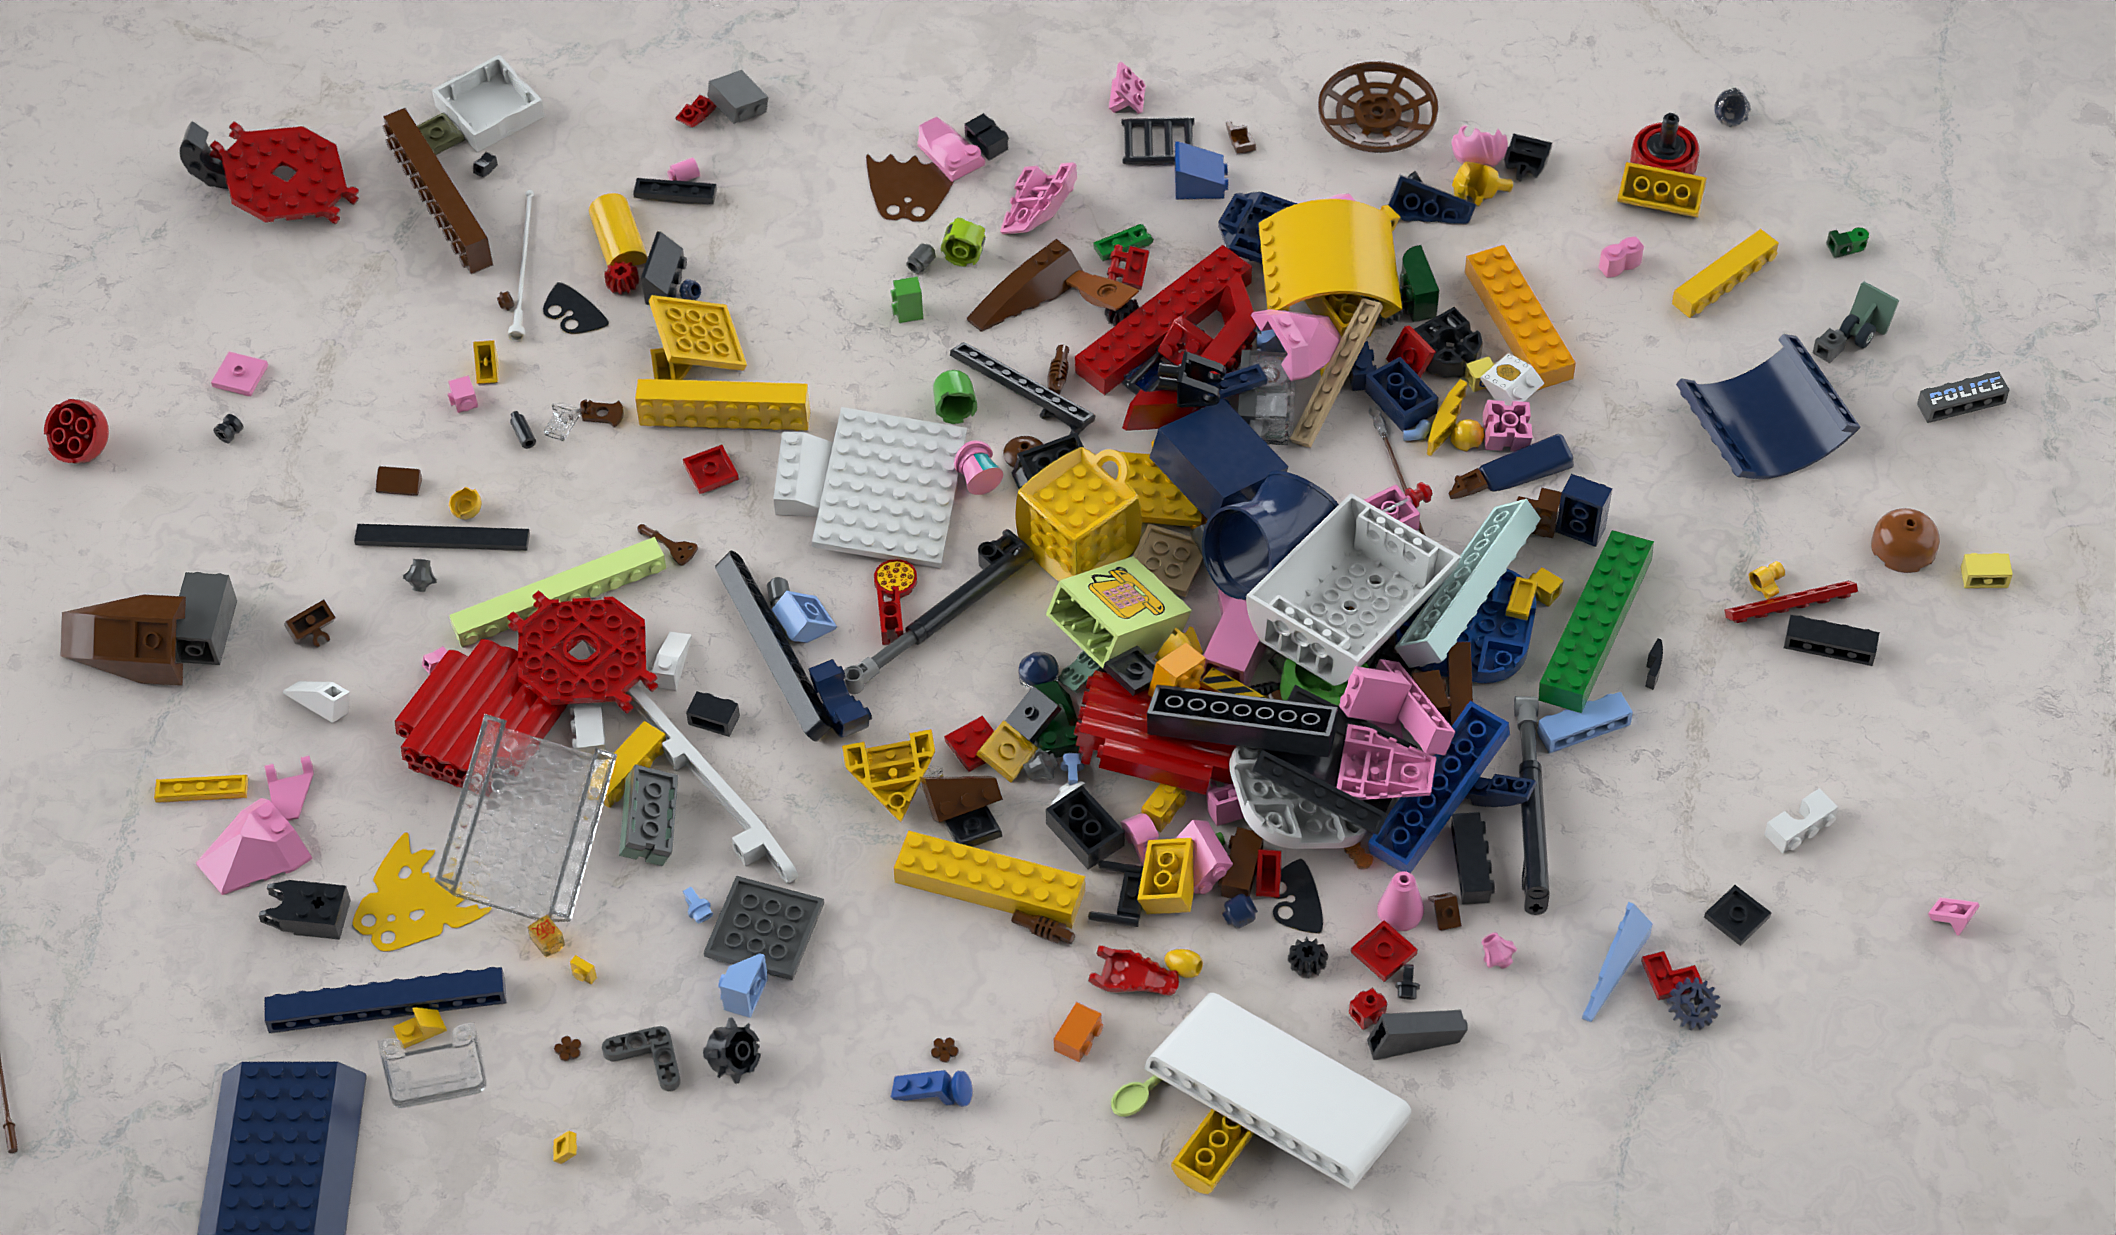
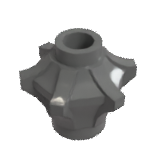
(420, 575)
(1041, 765)

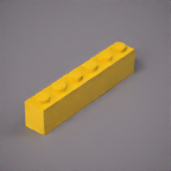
(1725, 273)

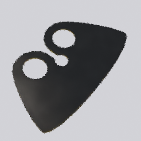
(584, 312)
(1307, 906)

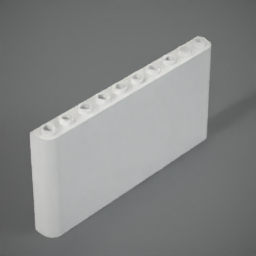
(1280, 1089)

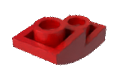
(696, 112)

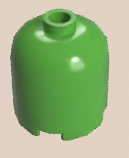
(954, 396)

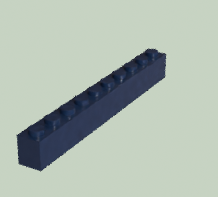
(384, 999)

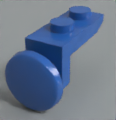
(934, 1084)

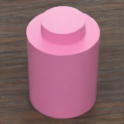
(684, 170)

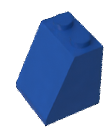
(1199, 173)

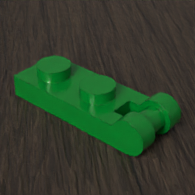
(1125, 238)

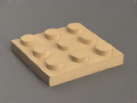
(1170, 558)

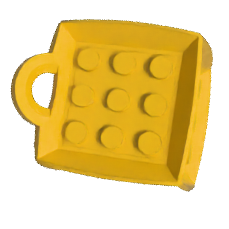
(1079, 514)

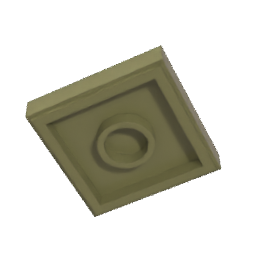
(440, 133)

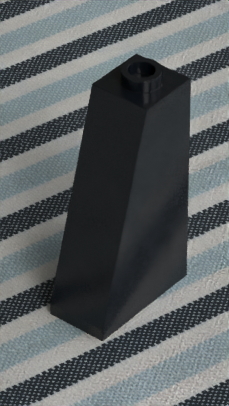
(1415, 1031)

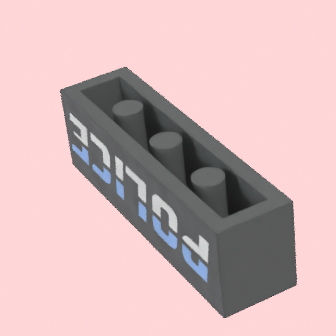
(1963, 396)

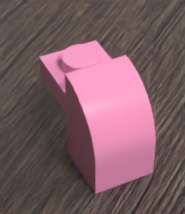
(1138, 831)

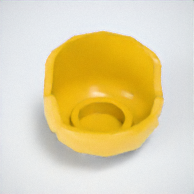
(1467, 434)
(465, 503)

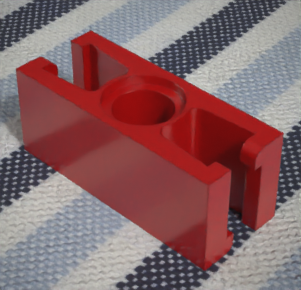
(890, 608)

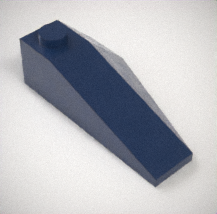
(1425, 203)

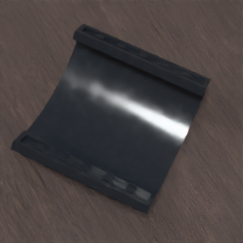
(1317, 777)

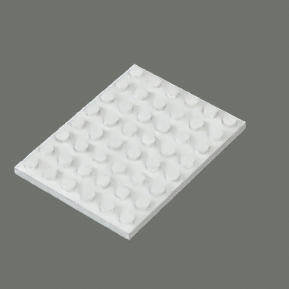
(889, 488)

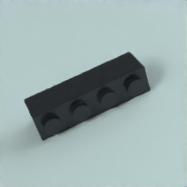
(1831, 640)
(1471, 858)

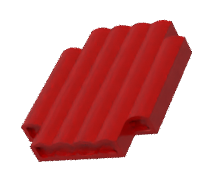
(450, 706)
(1117, 729)

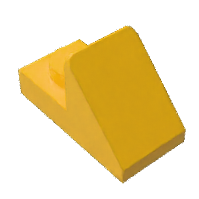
(423, 1026)

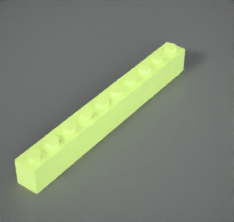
(578, 582)

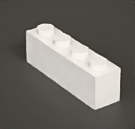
(588, 727)

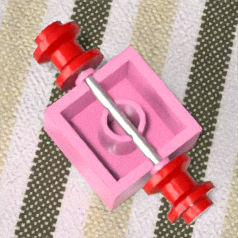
(1402, 505)

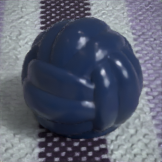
(690, 290)

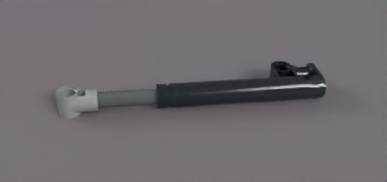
(996, 558)
(1535, 864)

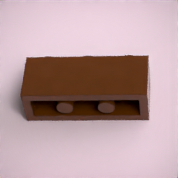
(1244, 857)

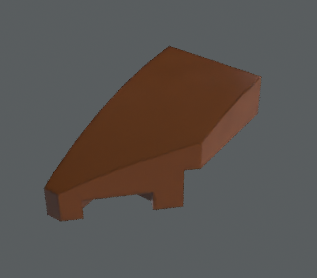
(1240, 138)
(1468, 484)

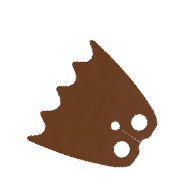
(895, 180)

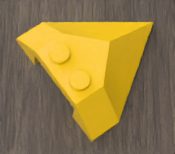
(892, 769)

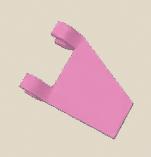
(290, 793)

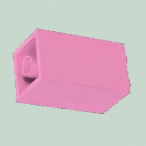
(1234, 644)

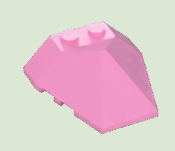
(1038, 197)
(1306, 338)
(1382, 768)
(253, 849)

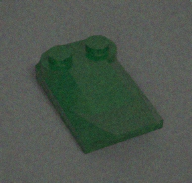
(1059, 735)

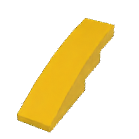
(1446, 417)

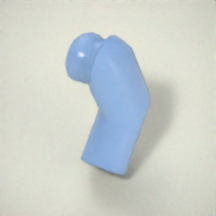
(1419, 432)

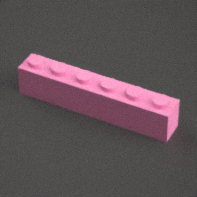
(1420, 715)

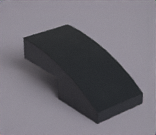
(1654, 663)

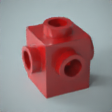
(1367, 1008)

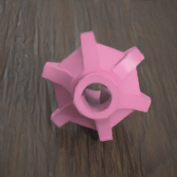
(1498, 951)

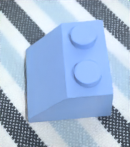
(802, 617)
(743, 985)

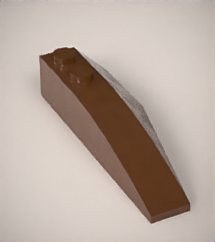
(1033, 282)

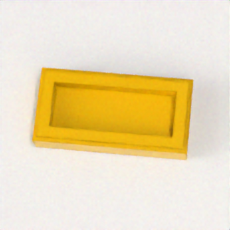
(1521, 598)

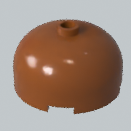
(1905, 540)

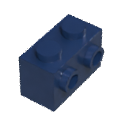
(1362, 367)

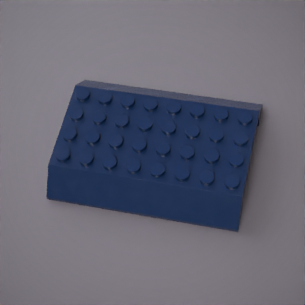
(283, 1149)

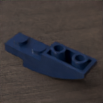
(1500, 791)

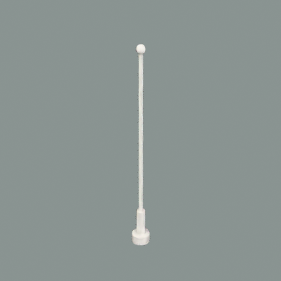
(517, 331)

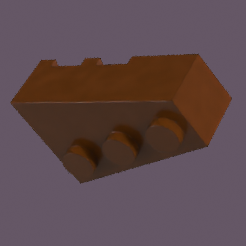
(958, 795)

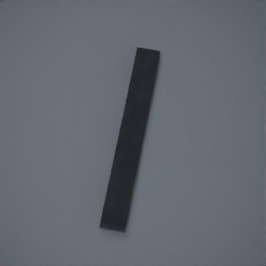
(1022, 385)
(442, 537)

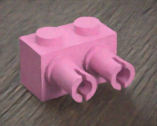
(1223, 803)

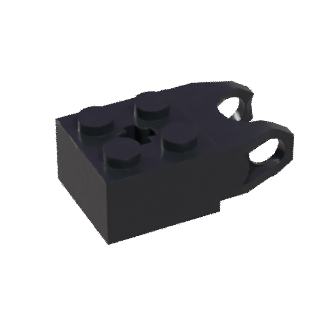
(308, 908)

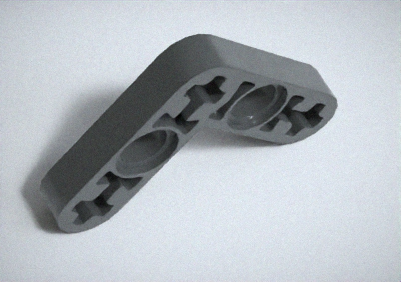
(656, 1047)

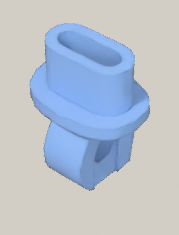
(1072, 764)
(698, 908)

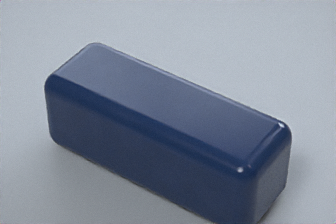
(1528, 463)

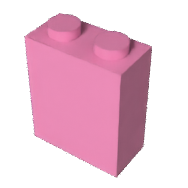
(1374, 695)
(1209, 856)

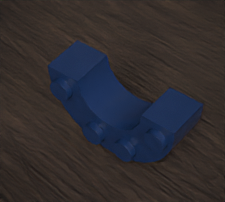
(845, 712)

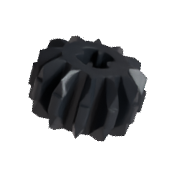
(1116, 316)
(1307, 957)

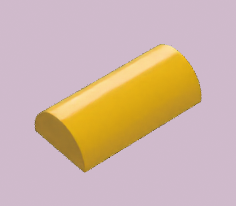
(1662, 189)
(616, 230)
(1210, 1152)

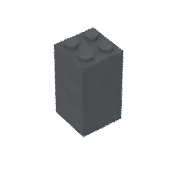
(207, 618)

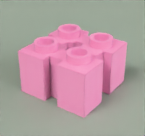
(1507, 425)

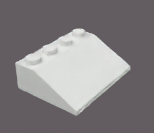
(801, 474)

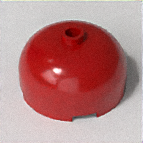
(76, 431)

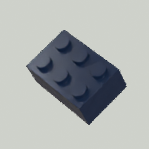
(1401, 394)
(1583, 510)

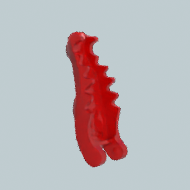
(1132, 973)

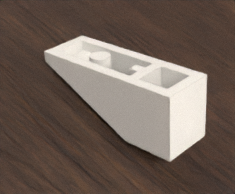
(671, 660)

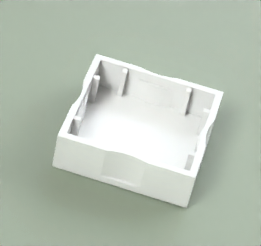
(488, 103)

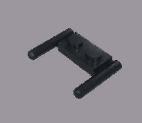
(1128, 907)

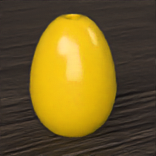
(1185, 962)

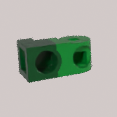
(1848, 242)

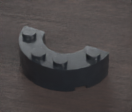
(197, 160)

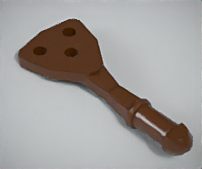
(673, 547)

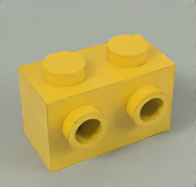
(1163, 805)

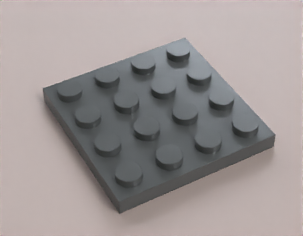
(765, 922)

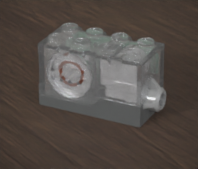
(1270, 406)

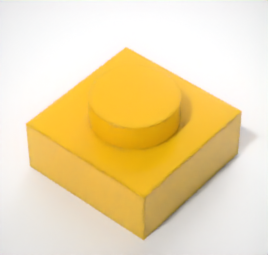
(583, 970)
(564, 1147)

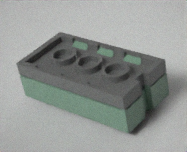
(648, 815)

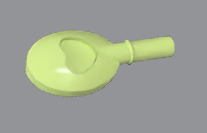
(1132, 1096)

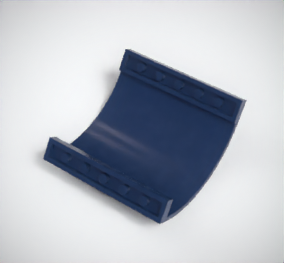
(1773, 415)

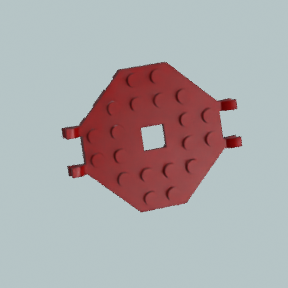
(308, 192)
(558, 627)

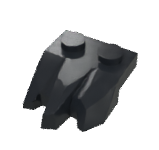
(1527, 155)

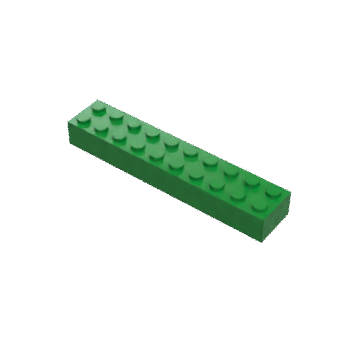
(1596, 621)

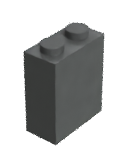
(737, 96)

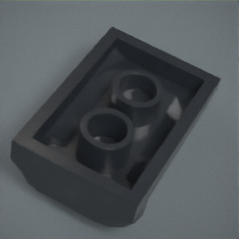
(1037, 458)

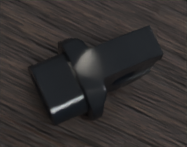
(1407, 988)

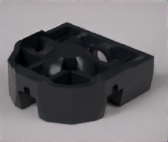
(1450, 328)

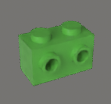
(907, 299)

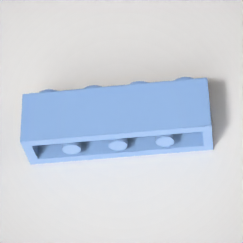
(1595, 720)

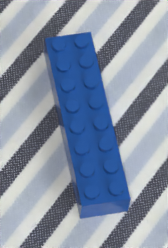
(1419, 819)

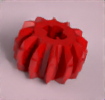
(621, 277)

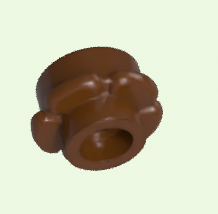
(505, 300)

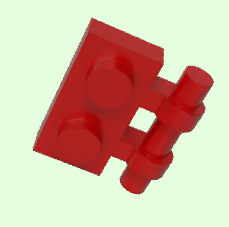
(1135, 266)

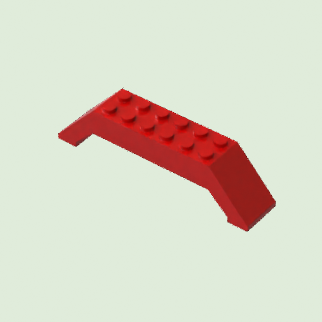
(1160, 408)

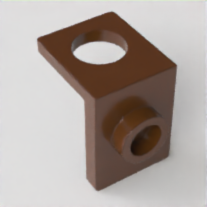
(1446, 910)

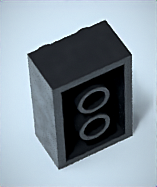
(1085, 827)

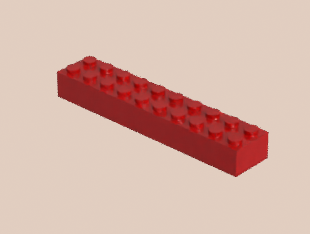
(1137, 336)

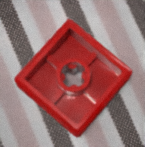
(1179, 332)

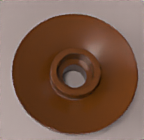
(1018, 445)

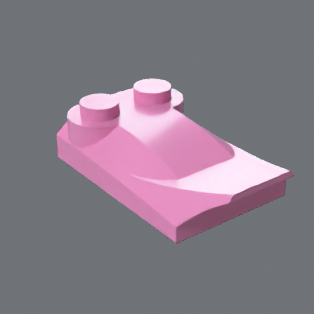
(948, 149)

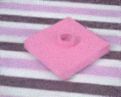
(239, 373)

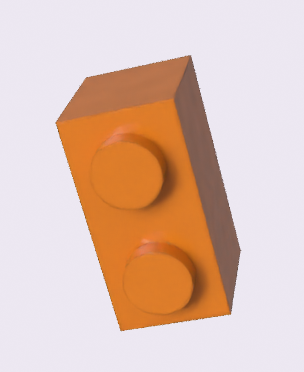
(1078, 1031)

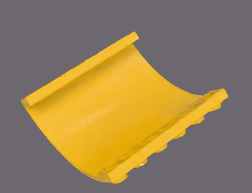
(1328, 251)

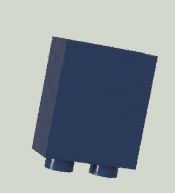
(1214, 457)

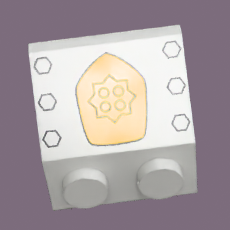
(1511, 380)

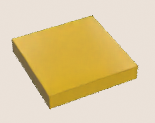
(1007, 751)

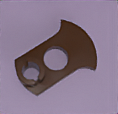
(613, 417)

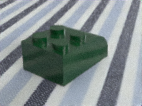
(1418, 285)

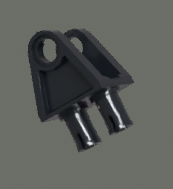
(1190, 380)

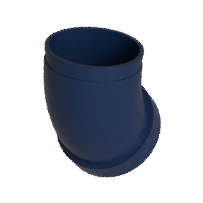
(1254, 536)

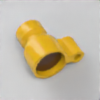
(1763, 578)

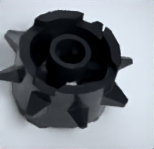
(732, 1050)

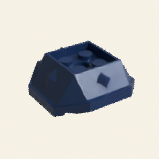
(1241, 222)

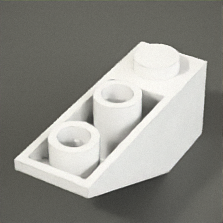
(321, 697)

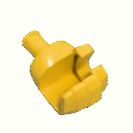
(1478, 182)

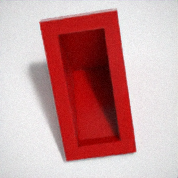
(1269, 873)

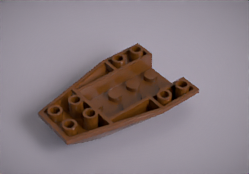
(127, 638)

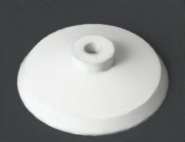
(1066, 789)

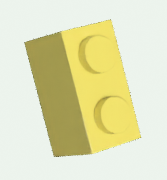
(1986, 570)

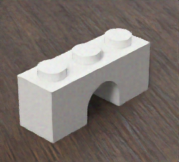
(1789, 832)

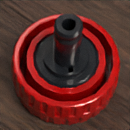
(1666, 146)

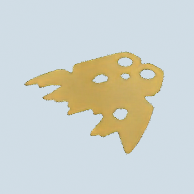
(405, 895)

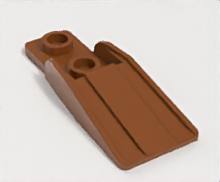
(1101, 290)

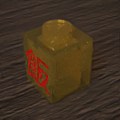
(546, 936)

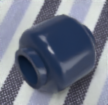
(1239, 911)

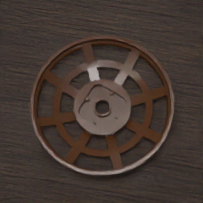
(1383, 103)

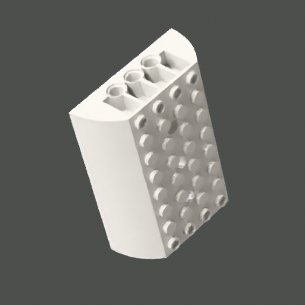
(1304, 597)

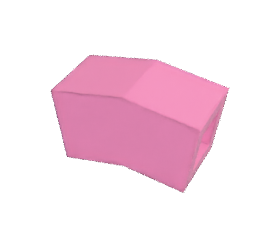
(432, 659)

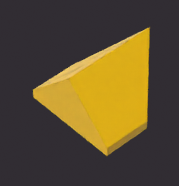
(667, 370)

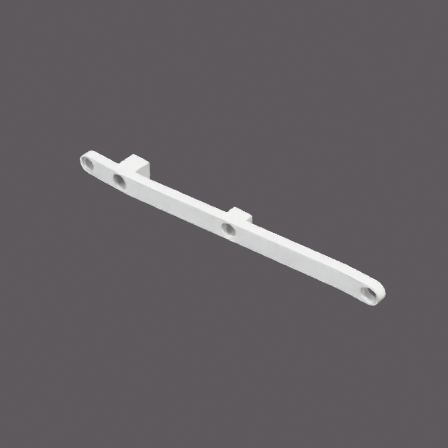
(756, 839)

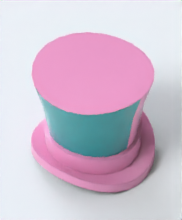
(978, 468)

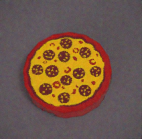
(895, 573)

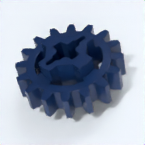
(1690, 1013)

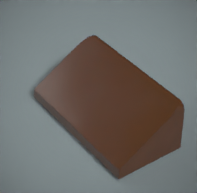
(398, 480)

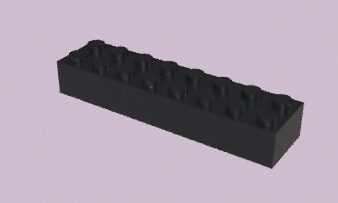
(1242, 721)

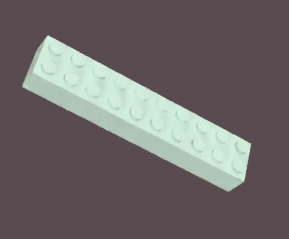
(1467, 587)

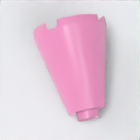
(1401, 903)

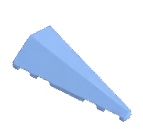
(1628, 942)

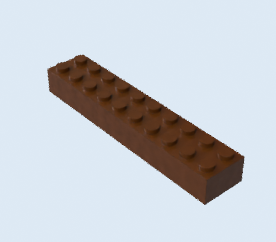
(437, 191)

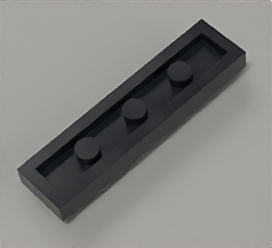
(675, 190)

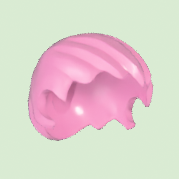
(1479, 147)

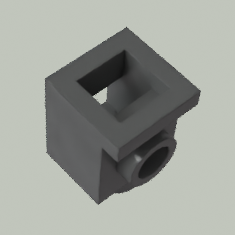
(1832, 341)

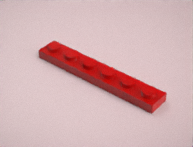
(1783, 603)

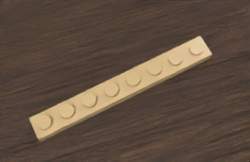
(1336, 372)

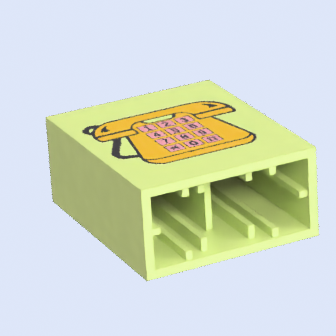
(1117, 610)

